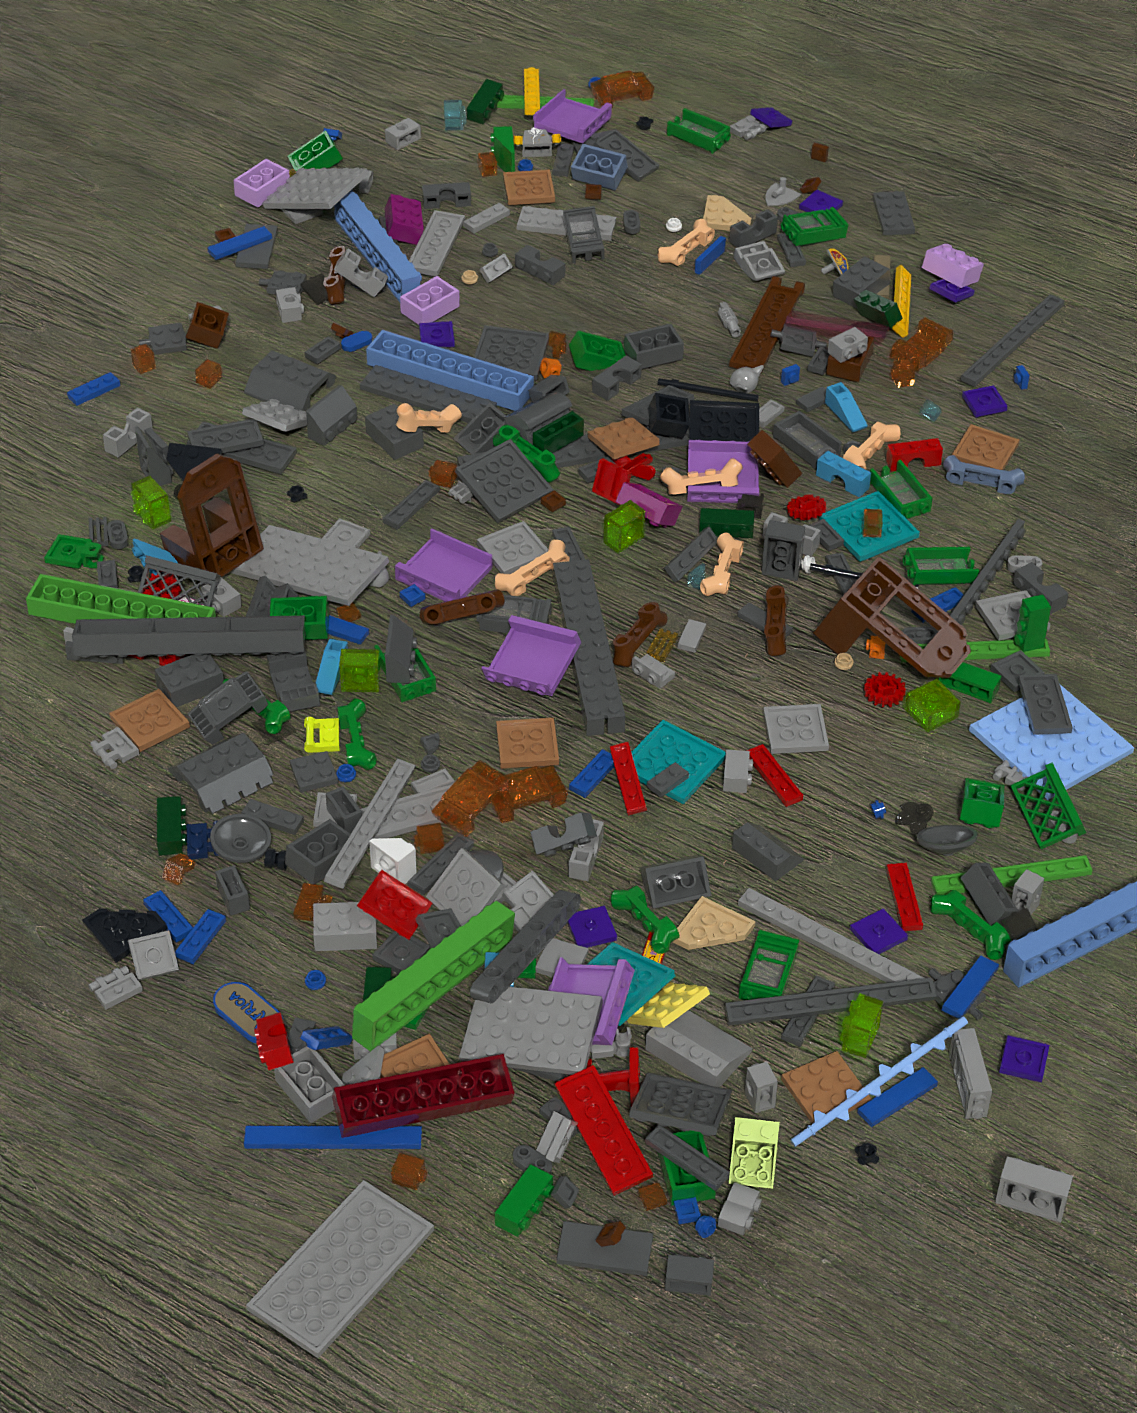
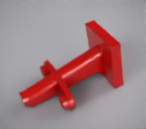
(611, 476)
(624, 1079)

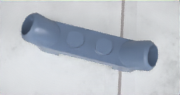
(1004, 480)

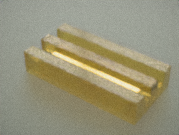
(666, 635)

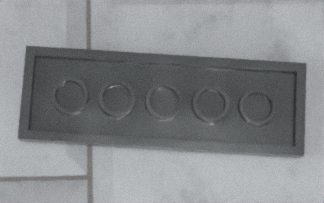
(270, 456)

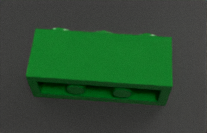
(1032, 623)
(973, 682)
(524, 1201)

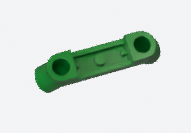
(542, 461)
(275, 715)
(355, 751)
(953, 905)
(663, 930)

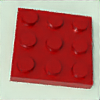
(394, 904)

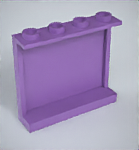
(571, 118)
(715, 455)
(445, 567)
(533, 656)
(597, 980)

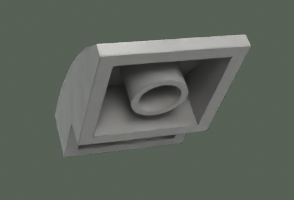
(758, 261)

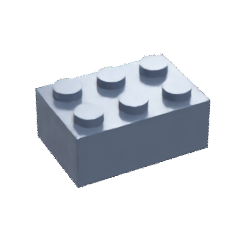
(599, 166)

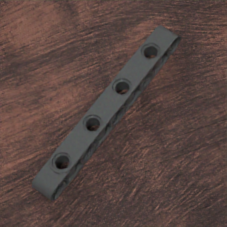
(525, 946)

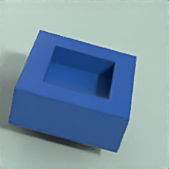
(334, 134)
(790, 374)
(1021, 377)
(412, 595)
(687, 1210)

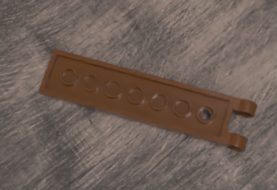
(770, 314)

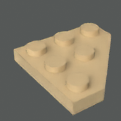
(722, 213)
(712, 925)

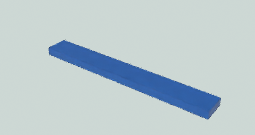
(330, 1138)

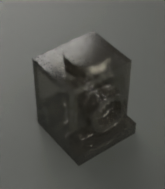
(752, 503)

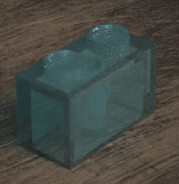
(454, 115)

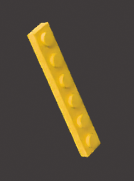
(531, 91)
(902, 298)

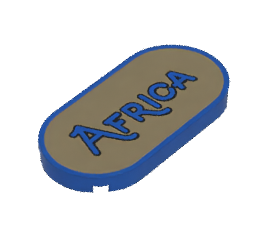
(241, 1007)

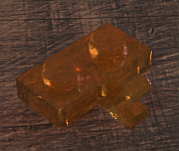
(309, 895)

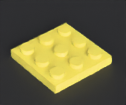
(668, 1004)

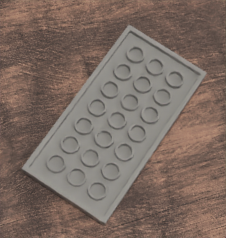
(313, 565)
(340, 1268)

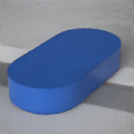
(356, 341)

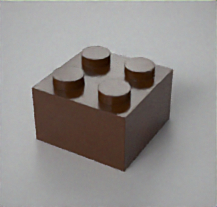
(207, 325)

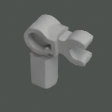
(620, 1046)

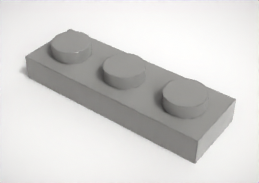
(486, 218)

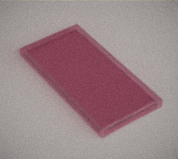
(836, 323)

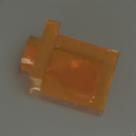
(558, 342)
(176, 867)

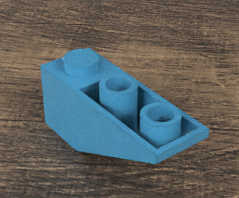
(844, 406)
(141, 549)
(329, 668)

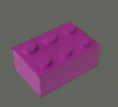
(404, 219)
(657, 507)

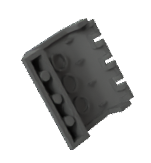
(286, 380)
(224, 771)

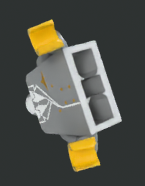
(536, 142)

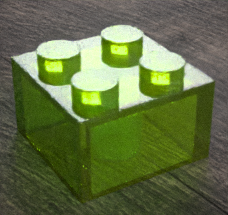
(150, 502)
(624, 526)
(360, 670)
(932, 705)
(861, 1025)

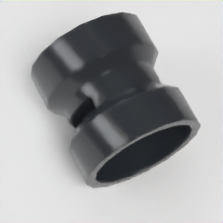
(275, 859)

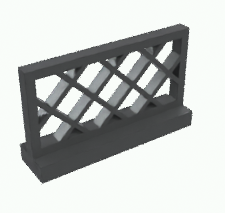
(179, 570)

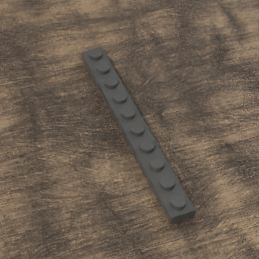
(1012, 340)
(988, 572)
(827, 1001)

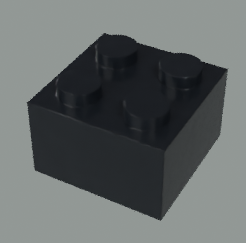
(669, 415)

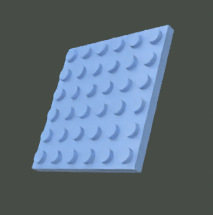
(1075, 754)

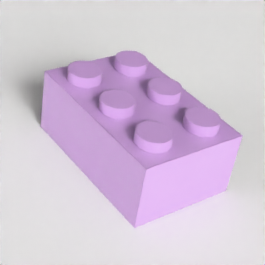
(260, 182)
(952, 265)
(429, 301)

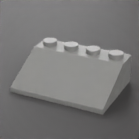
(697, 1049)

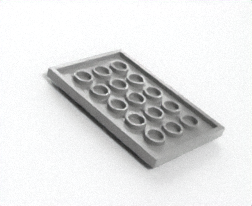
(315, 188)
(534, 1030)

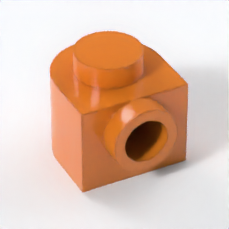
(550, 367)
(876, 647)

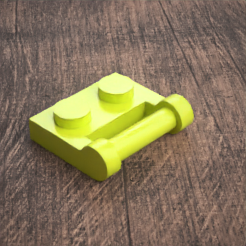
(328, 734)

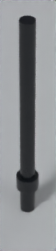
(710, 390)
(830, 570)

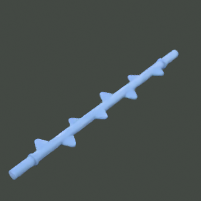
(873, 1087)

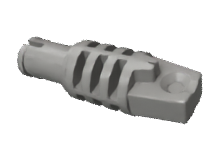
(729, 319)

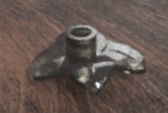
(912, 816)

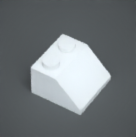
(393, 857)

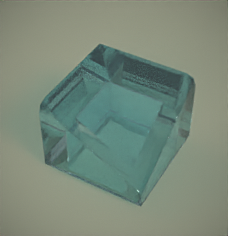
(930, 410)
(696, 576)

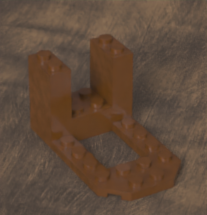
(232, 527)
(862, 609)

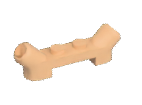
(676, 253)
(410, 419)
(879, 435)
(678, 483)
(720, 581)
(516, 582)

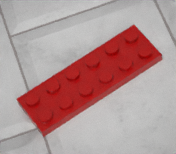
(603, 1130)

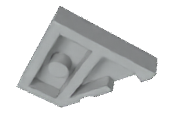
(365, 1069)

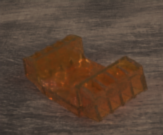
(622, 84)
(924, 345)
(530, 787)
(470, 796)

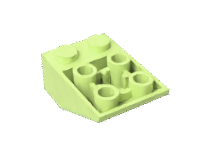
(754, 1152)

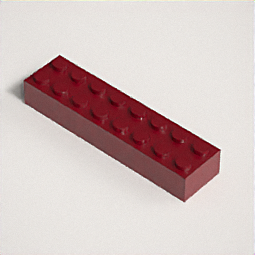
(422, 1095)

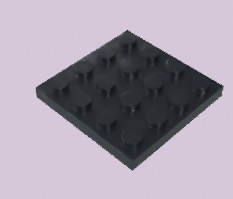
(723, 421)

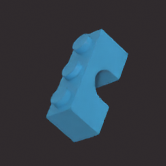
(855, 478)

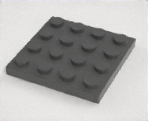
(513, 349)
(503, 480)
(681, 1104)

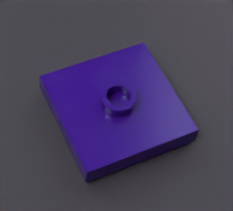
(771, 117)
(820, 201)
(951, 291)
(437, 333)
(984, 401)
(592, 927)
(878, 932)
(1024, 1058)

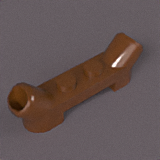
(334, 282)
(462, 607)
(776, 620)
(627, 644)

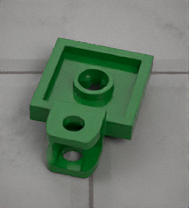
(81, 552)

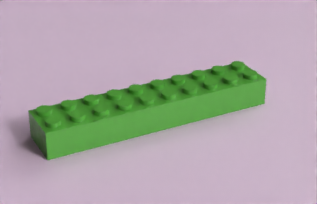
(76, 600)
(432, 976)

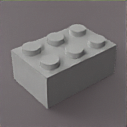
(343, 927)
(309, 1083)
(1034, 1189)

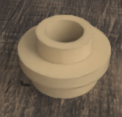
(469, 277)
(843, 661)

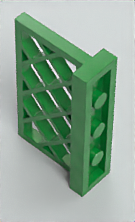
(1061, 796)

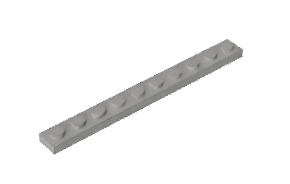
(369, 824)
(824, 938)

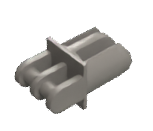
(461, 492)

